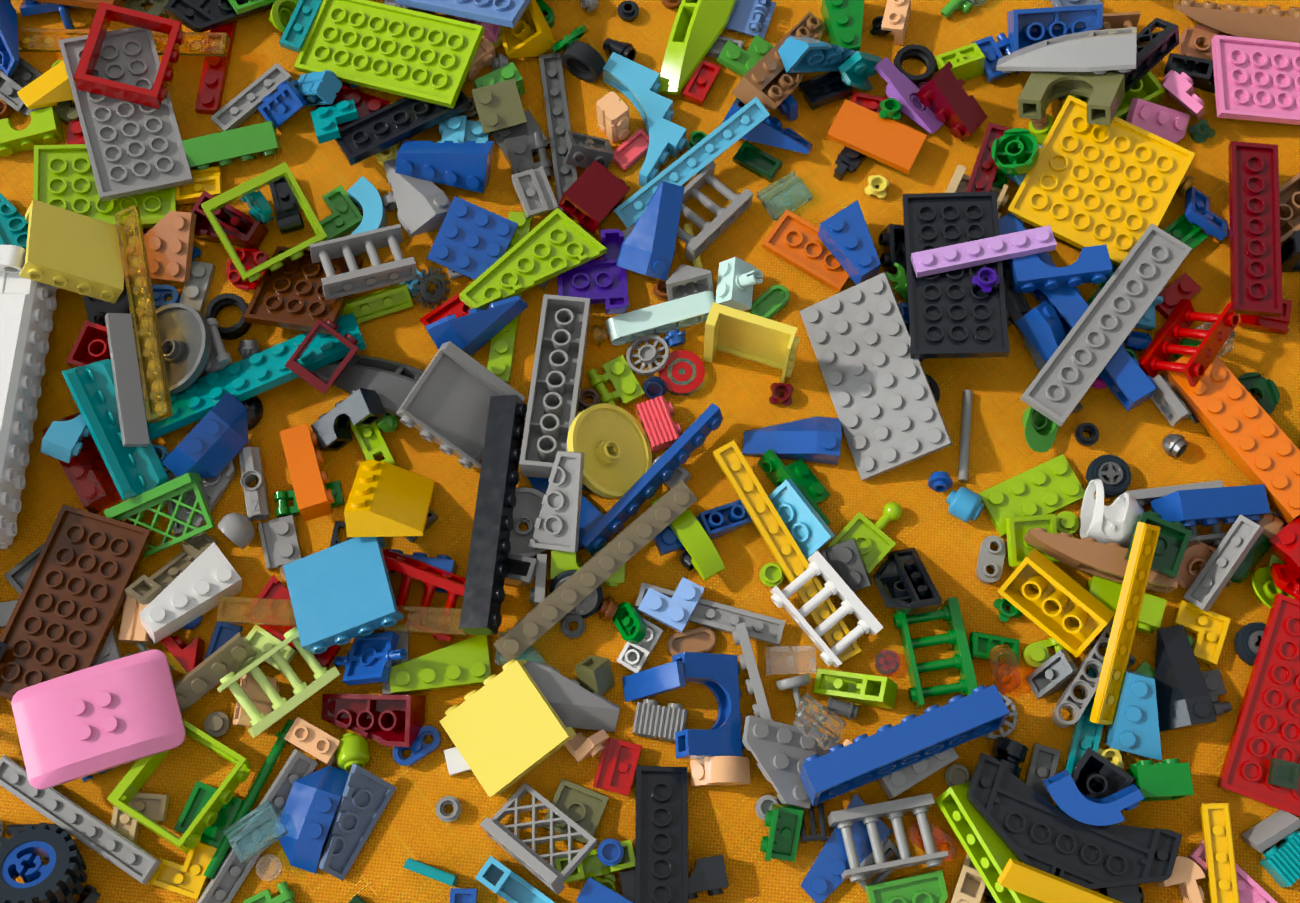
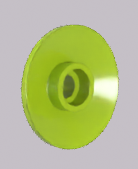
(1265, 587)

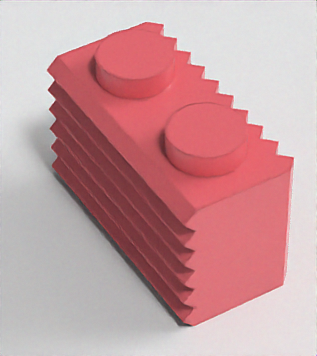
(658, 423)

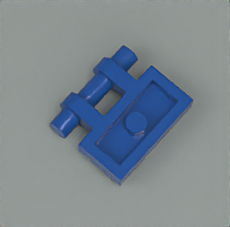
(992, 52)

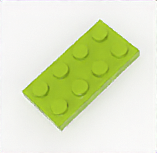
(1033, 492)

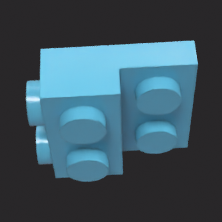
(461, 129)

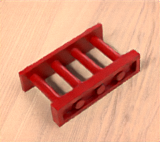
(1176, 328)
(431, 576)

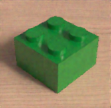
(1163, 780)

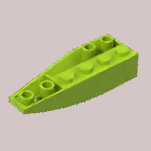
(691, 38)

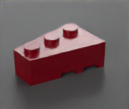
(951, 103)
(238, 226)

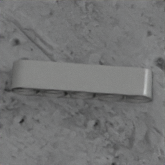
(1083, 682)

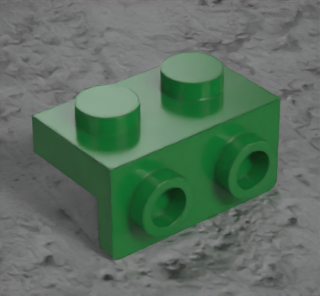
(783, 832)

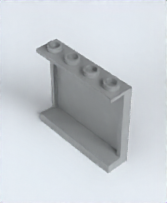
(453, 403)

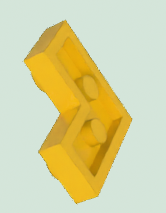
(1209, 630)
(185, 878)

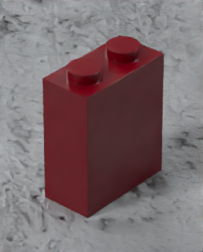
(594, 196)

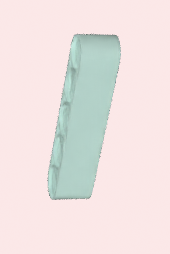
(660, 318)

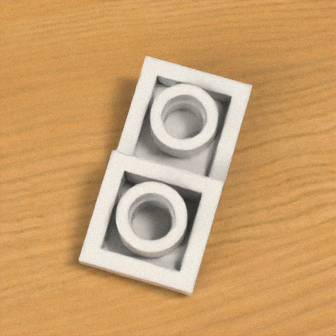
(635, 655)

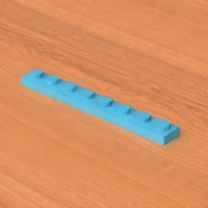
(695, 158)

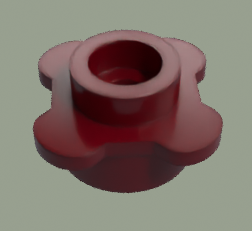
(784, 388)

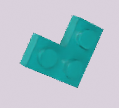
(328, 118)

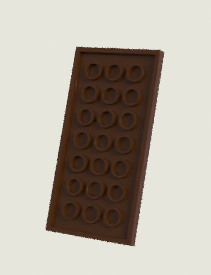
(70, 598)

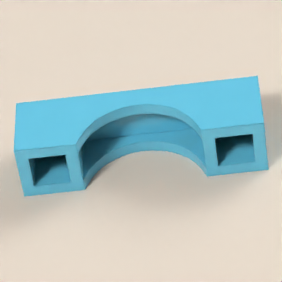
(65, 438)
(509, 884)

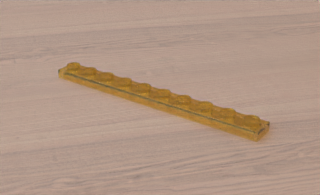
(194, 42)
(143, 315)
(280, 613)

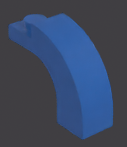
(1087, 809)

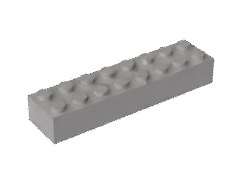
(554, 382)

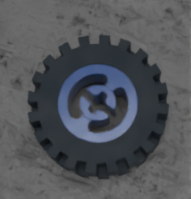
(42, 883)

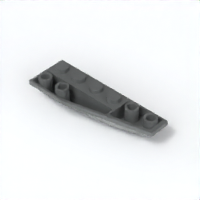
(388, 378)

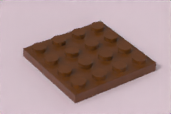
(295, 296)

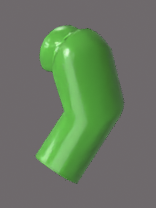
(954, 5)

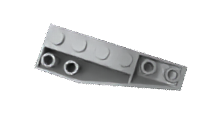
(1077, 52)

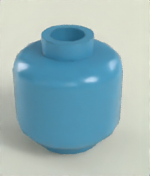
(965, 504)

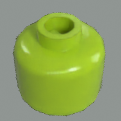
(352, 750)

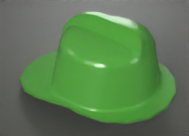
(1039, 430)

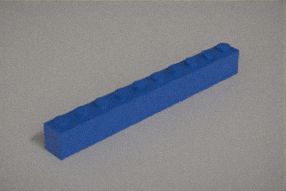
(1122, 372)

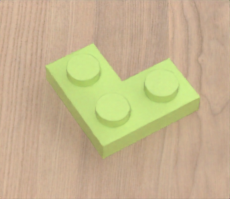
(263, 643)

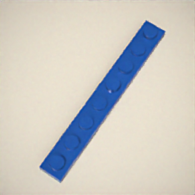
(647, 485)

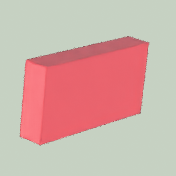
(631, 150)

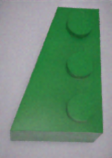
(843, 22)

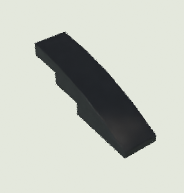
(1196, 68)

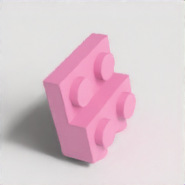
(1181, 89)

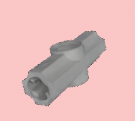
(255, 497)

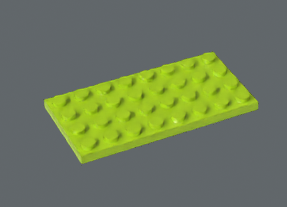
(391, 49)

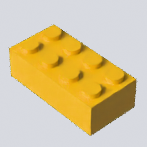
(1056, 602)

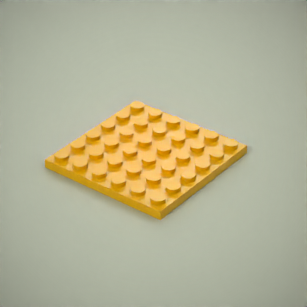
(1100, 181)

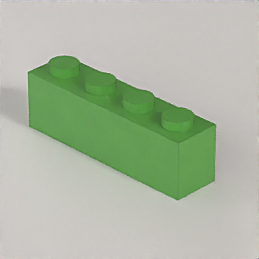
(232, 144)

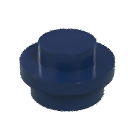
(654, 387)

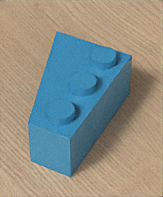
(1136, 718)

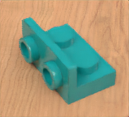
(858, 69)

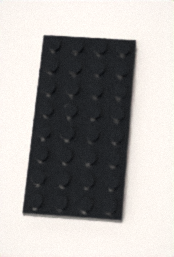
(945, 309)

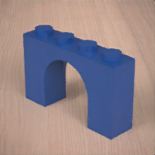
(720, 675)

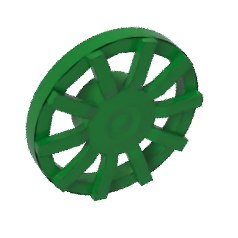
(575, 35)

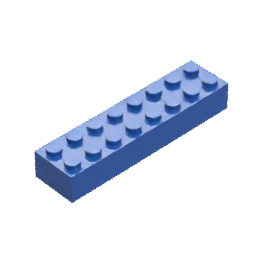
(903, 744)

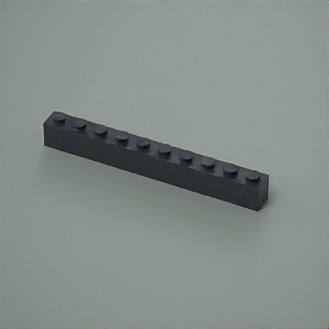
(493, 516)

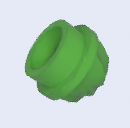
(388, 423)

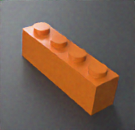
(306, 473)

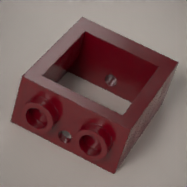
(309, 376)

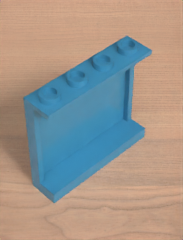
(341, 593)

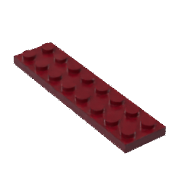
(1255, 229)

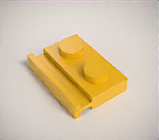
(203, 180)

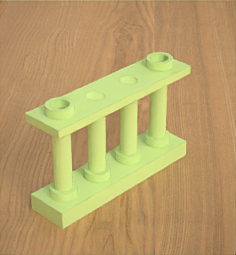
(280, 705)

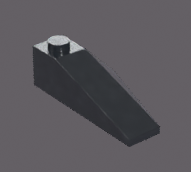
(1179, 683)
(1099, 776)

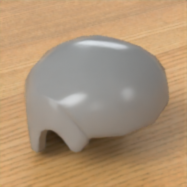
(237, 529)

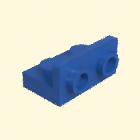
(282, 104)

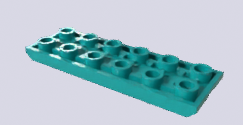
(131, 468)

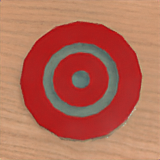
(683, 373)

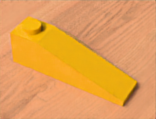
(47, 89)

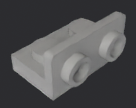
(1169, 401)

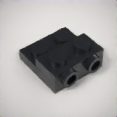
(893, 248)

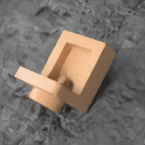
(583, 748)

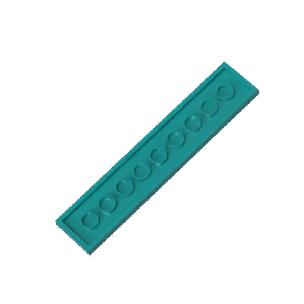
(254, 375)

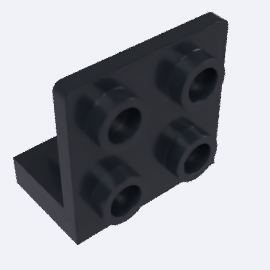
(97, 308)

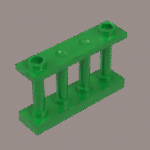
(955, 636)

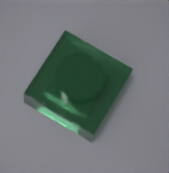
(1284, 773)

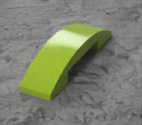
(697, 543)

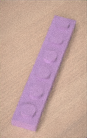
(983, 251)

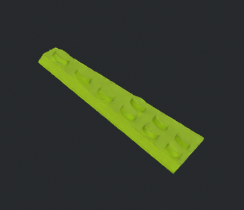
(542, 254)

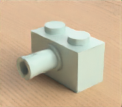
(736, 283)

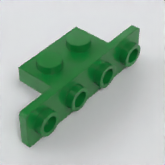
(799, 474)

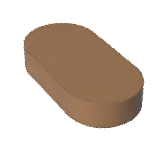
(695, 640)

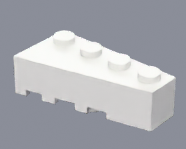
(191, 594)

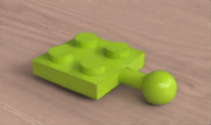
(870, 538)

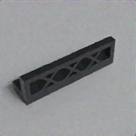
(1149, 55)

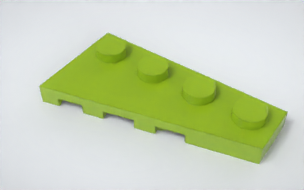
(448, 667)

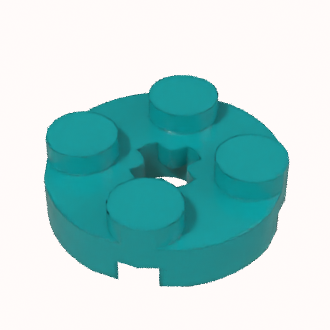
(258, 207)

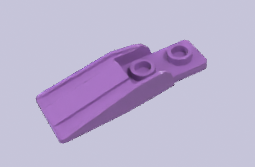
(905, 92)

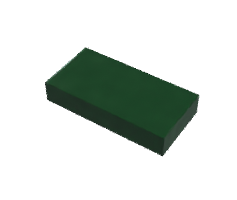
(757, 161)

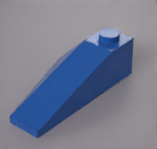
(771, 133)
(807, 439)

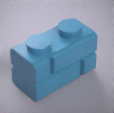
(319, 87)

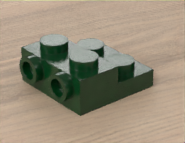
(1170, 544)

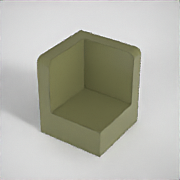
(595, 674)

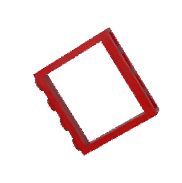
(118, 90)

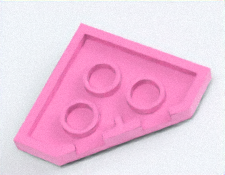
(1158, 119)

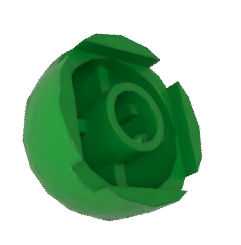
(1015, 151)

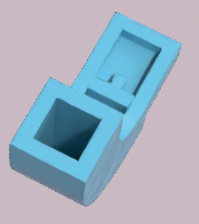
(367, 199)

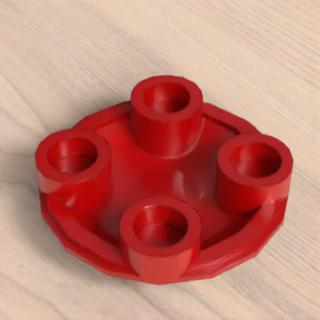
(250, 258)

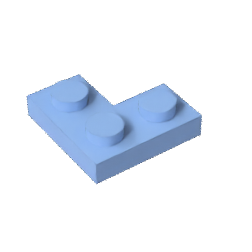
(676, 610)

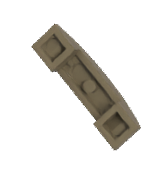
(148, 588)

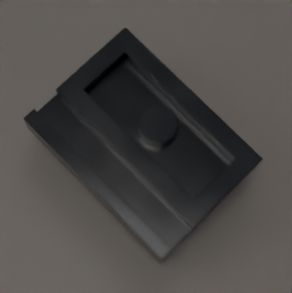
(824, 89)

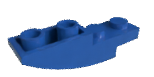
(714, 521)

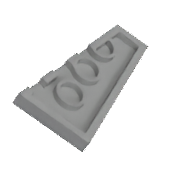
(560, 514)

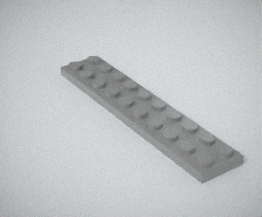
(1105, 325)

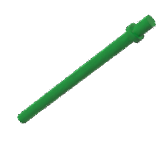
(250, 797)

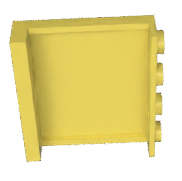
(73, 252)
(750, 338)
(505, 728)

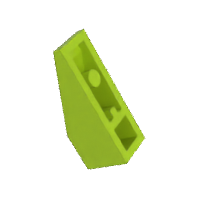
(861, 688)

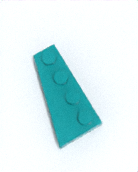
(12, 225)

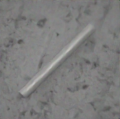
(965, 436)

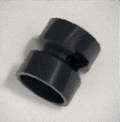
(1010, 754)

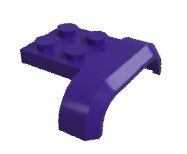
(600, 278)

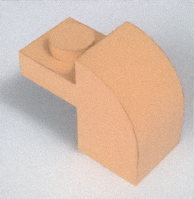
(720, 771)
(1185, 876)

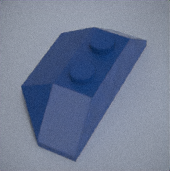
(212, 440)
(310, 816)

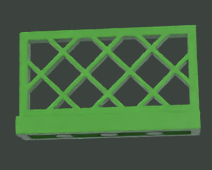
(159, 496)

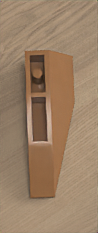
(1246, 21)
(768, 77)
(1093, 557)

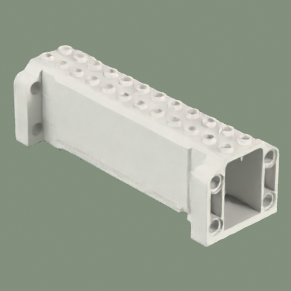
(24, 336)

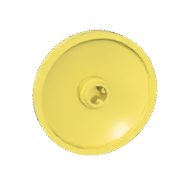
(613, 449)

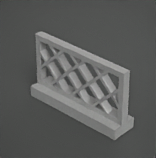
(523, 853)

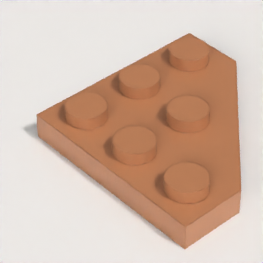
(171, 247)

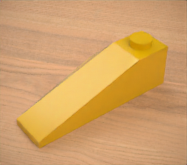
(529, 36)

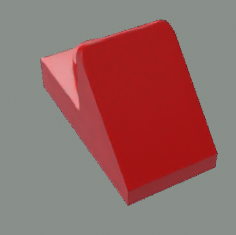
(187, 655)

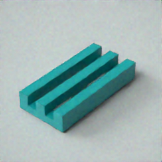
(431, 872)

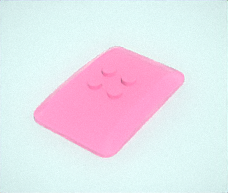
(98, 718)

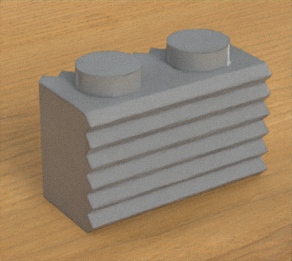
(659, 721)

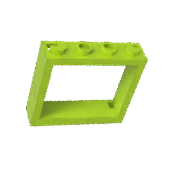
(247, 188)
(143, 769)

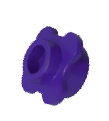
(990, 275)

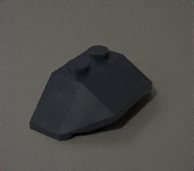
(906, 584)

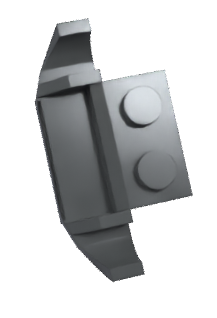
(10, 85)

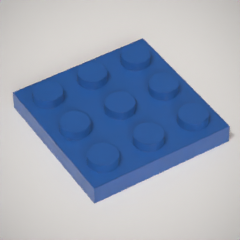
(471, 239)

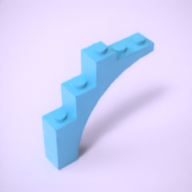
(642, 89)

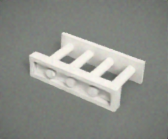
(850, 604)

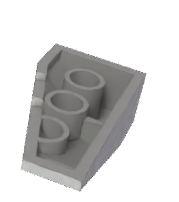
(418, 201)
(572, 702)

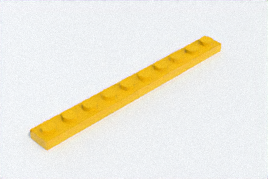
(779, 540)

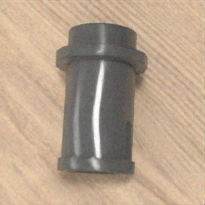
(843, 708)

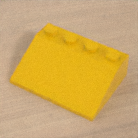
(387, 501)

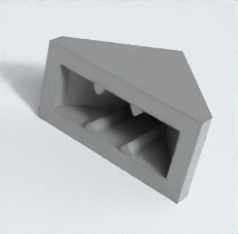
(688, 281)

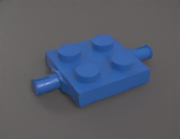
(370, 658)

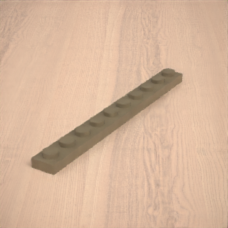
(595, 571)

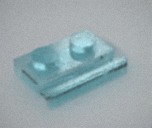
(784, 194)
(255, 832)

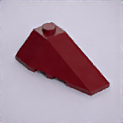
(383, 718)

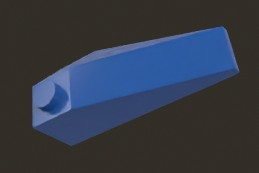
(1041, 24)
(8, 38)
(653, 239)
(477, 327)
(1043, 329)

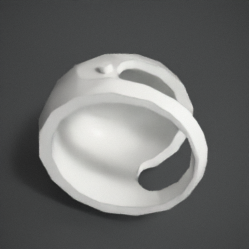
(1110, 522)

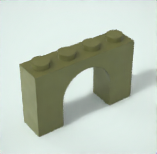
(1103, 90)

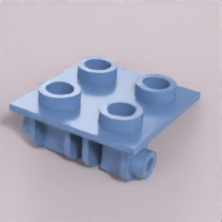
(751, 17)

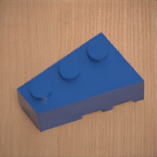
(851, 243)

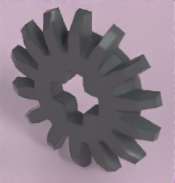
(438, 292)

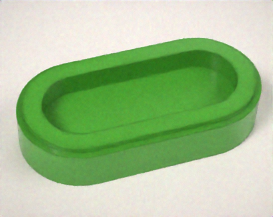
(771, 302)

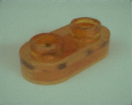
(1004, 666)
(938, 837)

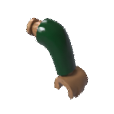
(1271, 526)

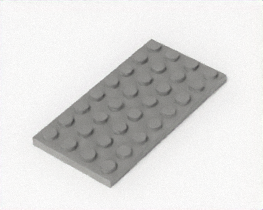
(127, 143)
(873, 380)

